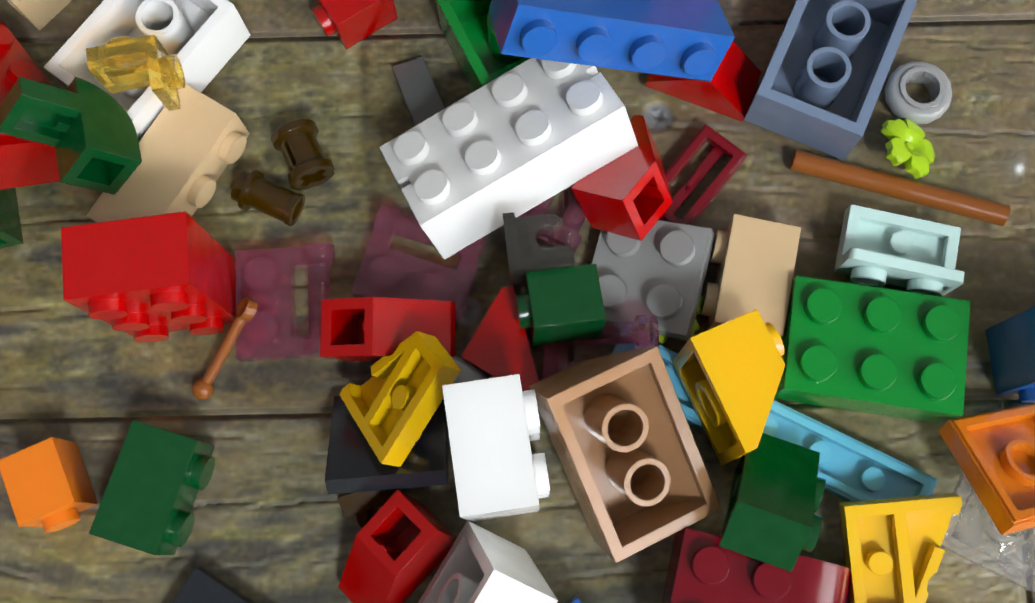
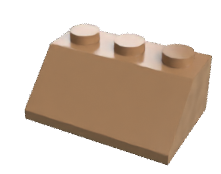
(626, 449)

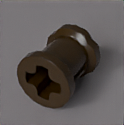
(302, 154)

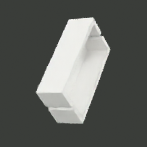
(507, 149)

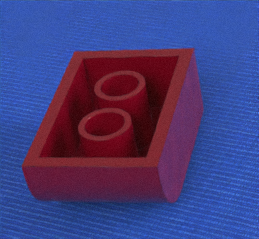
(712, 574)

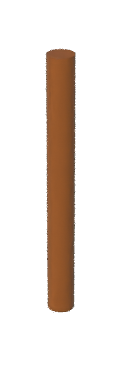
(900, 188)

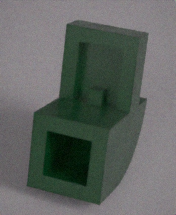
(84, 123)

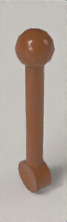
(246, 310)

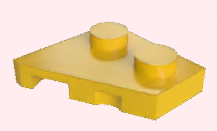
(401, 396)
(895, 545)

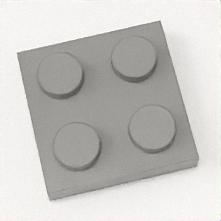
(655, 275)

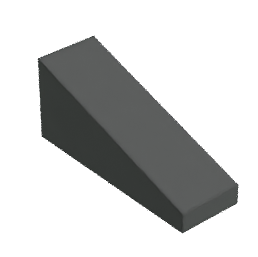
(418, 89)

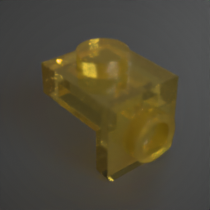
(136, 64)

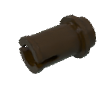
(267, 197)

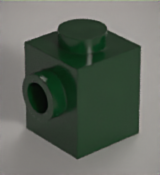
(561, 305)

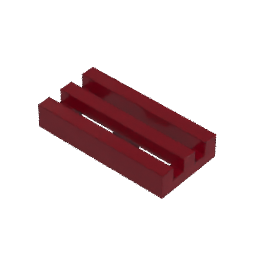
(721, 147)

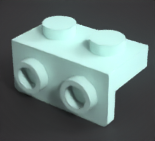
(898, 251)

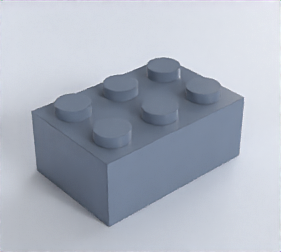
(829, 71)

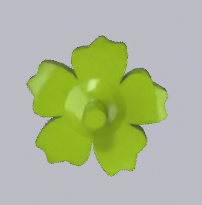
(908, 146)

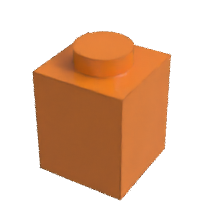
(47, 484)

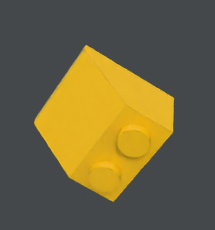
(733, 381)

